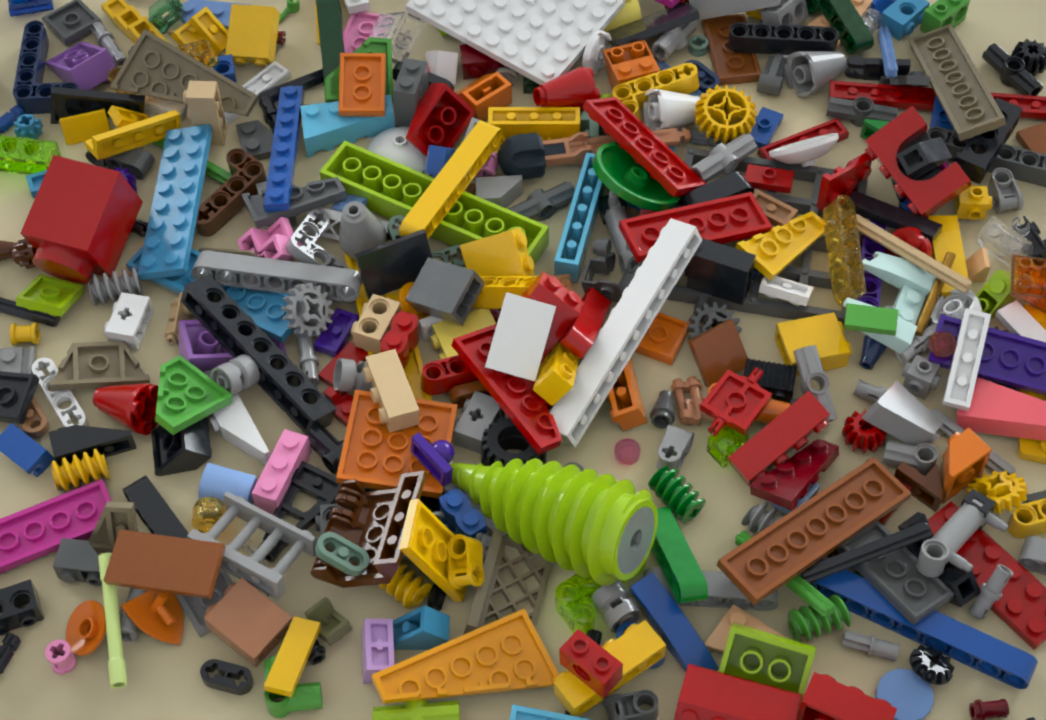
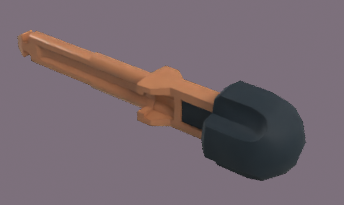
(530, 155)

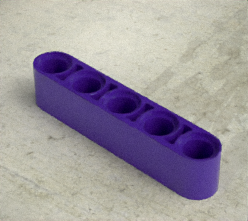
(872, 282)

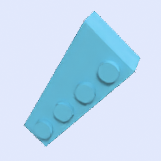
(326, 129)

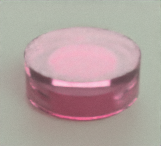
(627, 451)

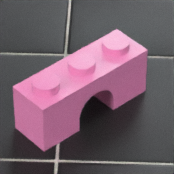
(278, 472)

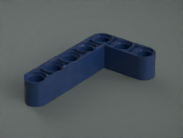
(28, 87)

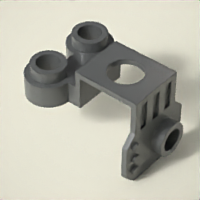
(602, 264)

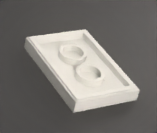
(520, 336)

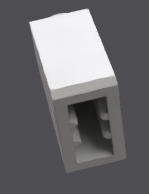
(903, 417)

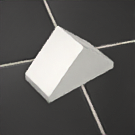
(443, 64)

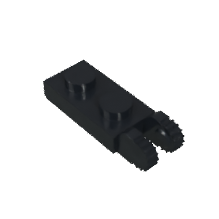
(872, 68)

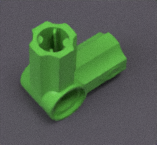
(305, 696)

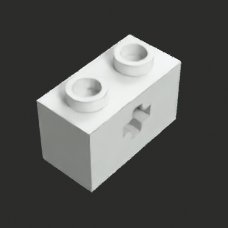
(129, 320)

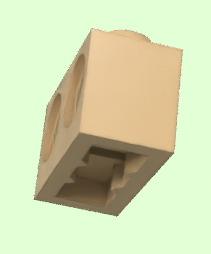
(374, 322)

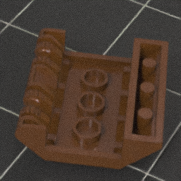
(373, 526)

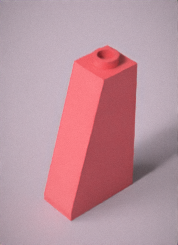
(1004, 412)

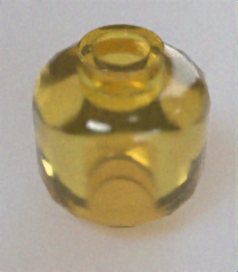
(206, 513)

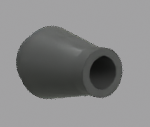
(663, 410)

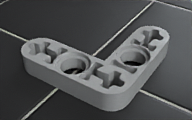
(309, 248)

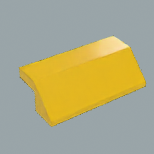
(545, 121)

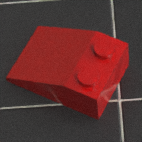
(438, 118)

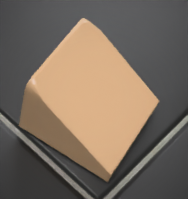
(978, 266)

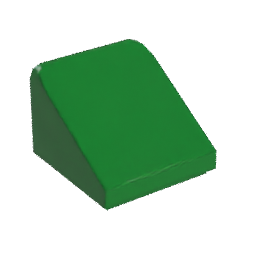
(871, 126)

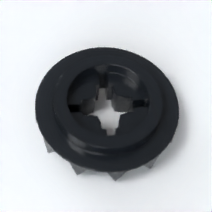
(938, 674)

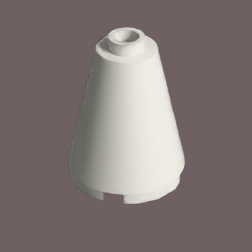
(668, 109)

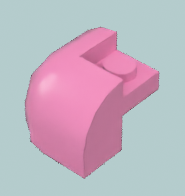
(269, 242)

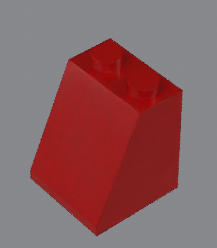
(567, 303)

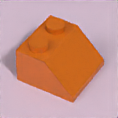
(962, 462)

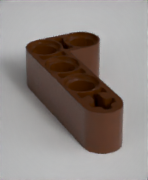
(211, 215)

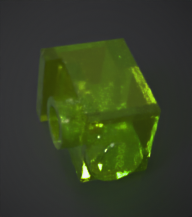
(725, 444)

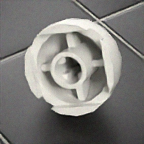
(955, 305)

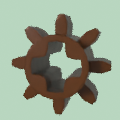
(23, 254)

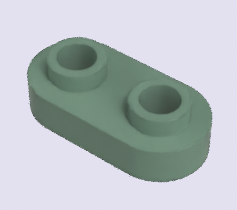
(342, 553)

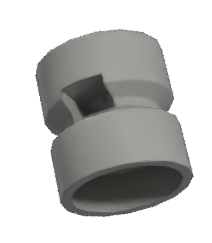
(236, 374)
(349, 376)
(615, 605)

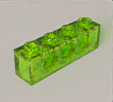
(26, 154)

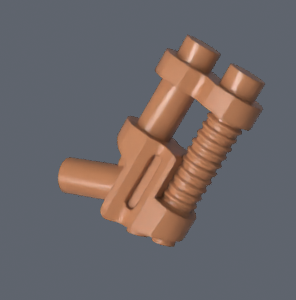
(689, 409)

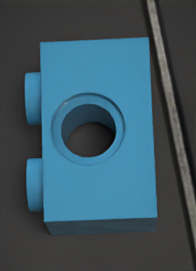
(904, 17)

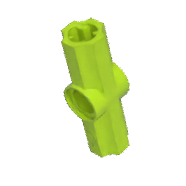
(418, 711)

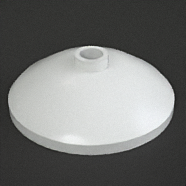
(394, 146)
(805, 150)

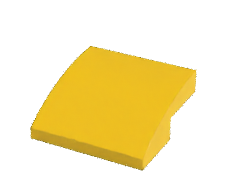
(203, 26)

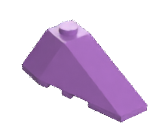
(201, 347)

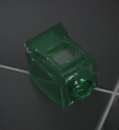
(165, 14)

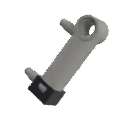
(611, 211)
(942, 548)

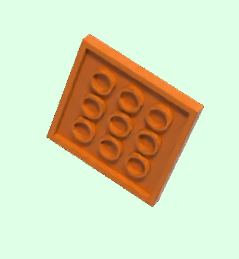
(381, 457)

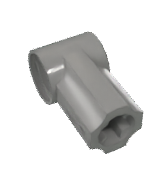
(911, 455)

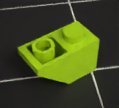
(996, 293)

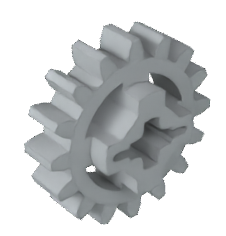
(307, 310)

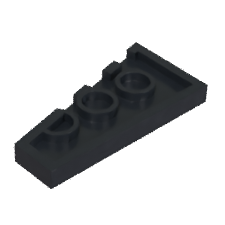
(71, 102)

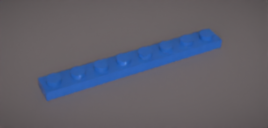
(284, 149)

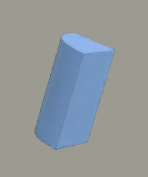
(219, 480)

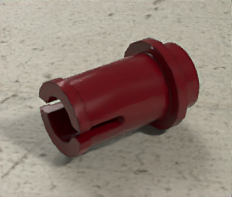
(989, 709)

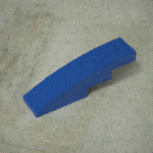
(671, 624)

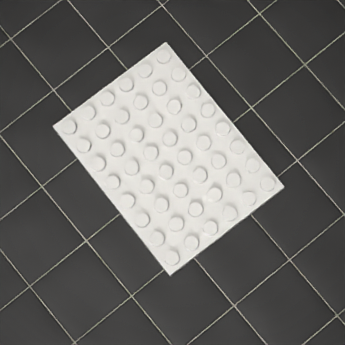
(526, 35)

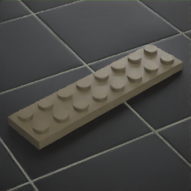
(956, 83)

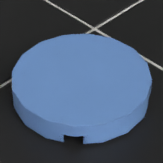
(907, 693)

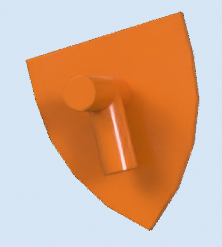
(157, 615)

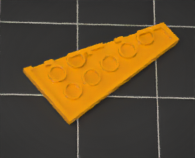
(486, 660)

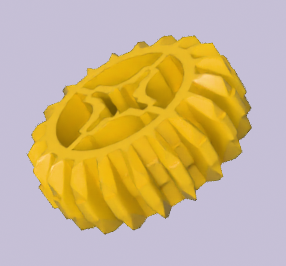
(712, 117)

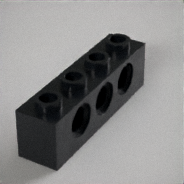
(984, 148)

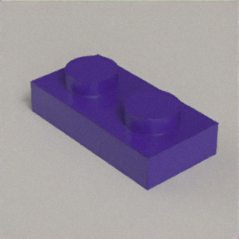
(337, 333)

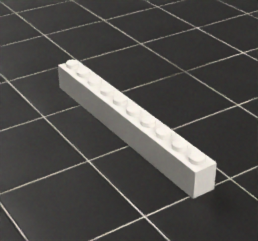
(625, 329)

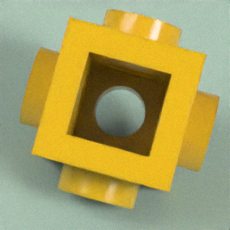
(973, 203)

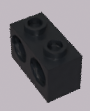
(11, 601)

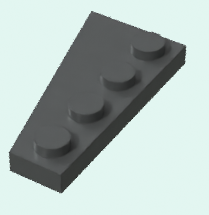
(302, 200)

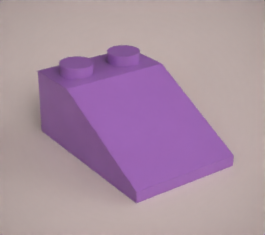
(83, 65)

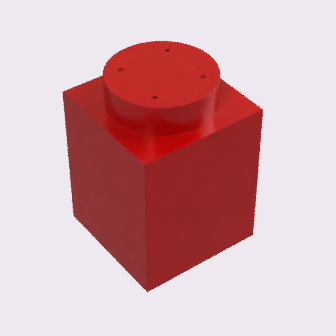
(80, 220)

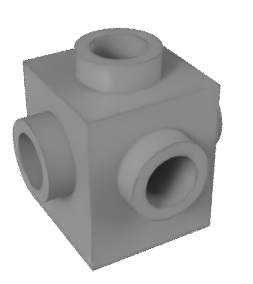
(921, 377)

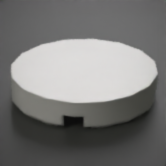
(594, 49)

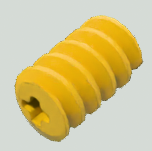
(79, 470)
(405, 589)

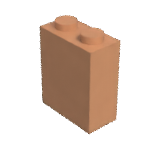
(247, 621)

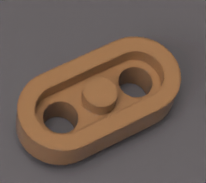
(34, 418)

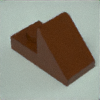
(925, 488)

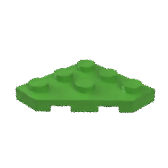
(371, 45)
(186, 395)

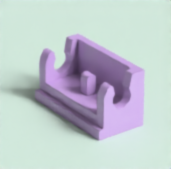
(377, 647)

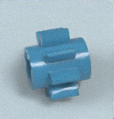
(28, 127)

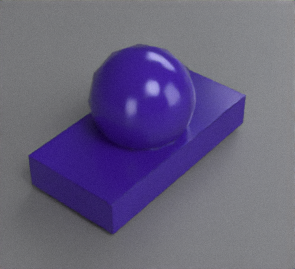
(434, 457)

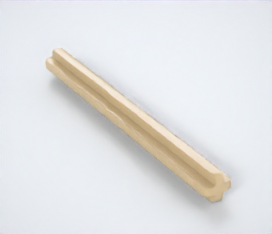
(913, 255)

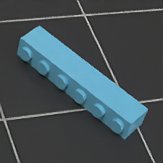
(579, 222)

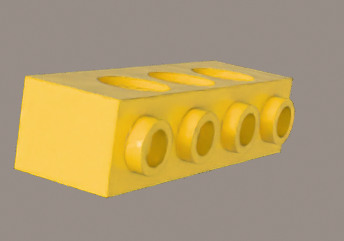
(556, 374)

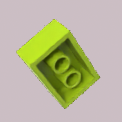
(767, 658)

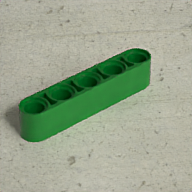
(678, 560)

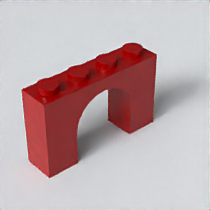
(923, 195)

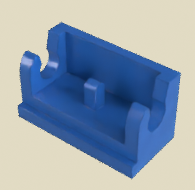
(24, 450)

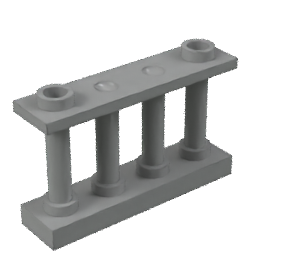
(267, 580)

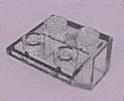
(401, 29)

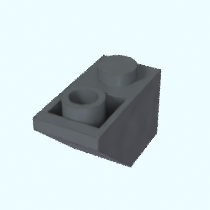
(77, 562)

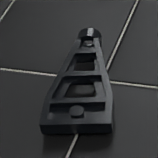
(313, 483)

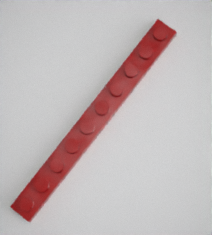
(923, 98)

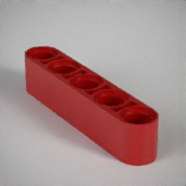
(586, 326)

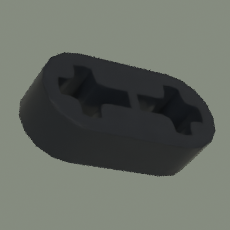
(225, 681)

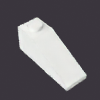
(239, 430)

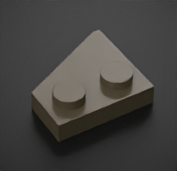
(113, 517)

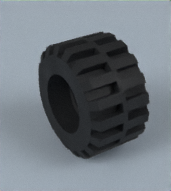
(506, 436)

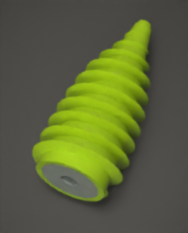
(566, 514)

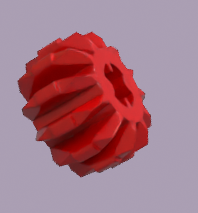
(862, 434)

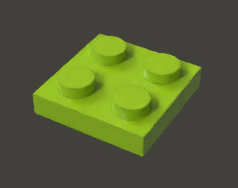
(50, 295)

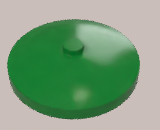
(630, 180)

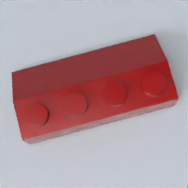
(722, 696)

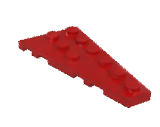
(512, 393)

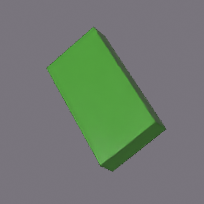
(871, 319)

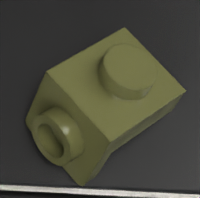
(332, 623)

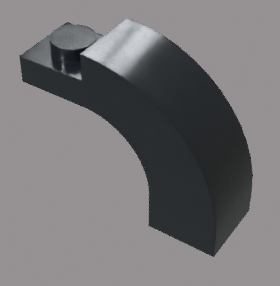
(956, 579)

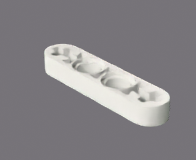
(57, 397)

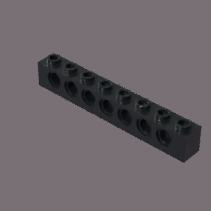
(241, 335)

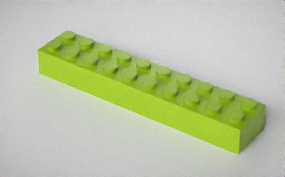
(396, 189)

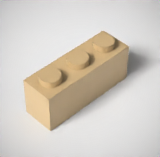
(206, 108)
(391, 391)

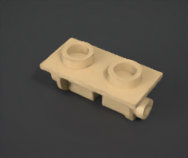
(177, 312)

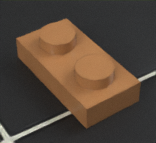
(774, 209)

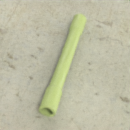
(116, 661)

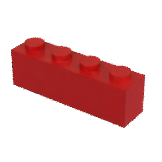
(779, 438)

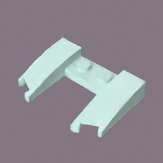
(913, 286)

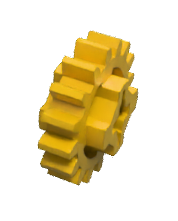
(1002, 489)

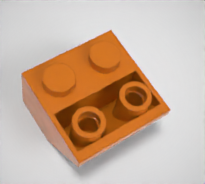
(629, 62)
(486, 92)

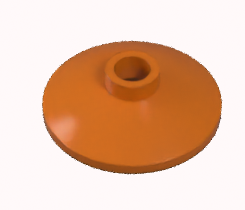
(86, 628)

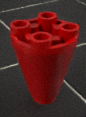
(567, 90)
(129, 405)

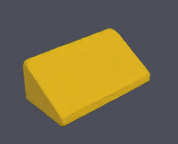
(84, 126)

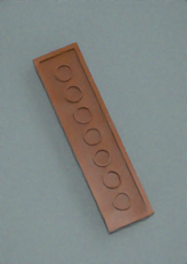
(813, 530)

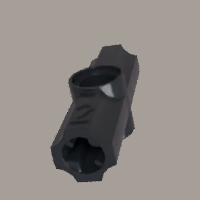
(1012, 70)
(326, 447)

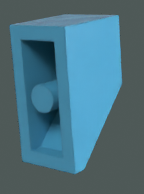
(421, 629)

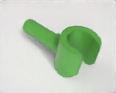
(292, 7)

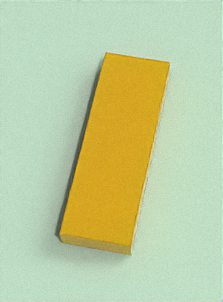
(292, 656)

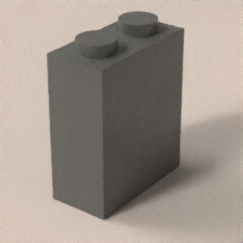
(409, 89)
(445, 291)

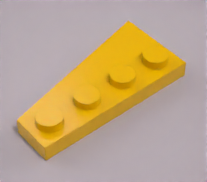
(783, 244)

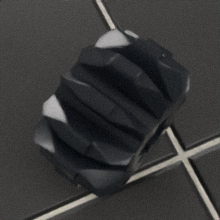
(1032, 54)

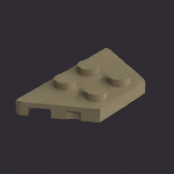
(97, 366)

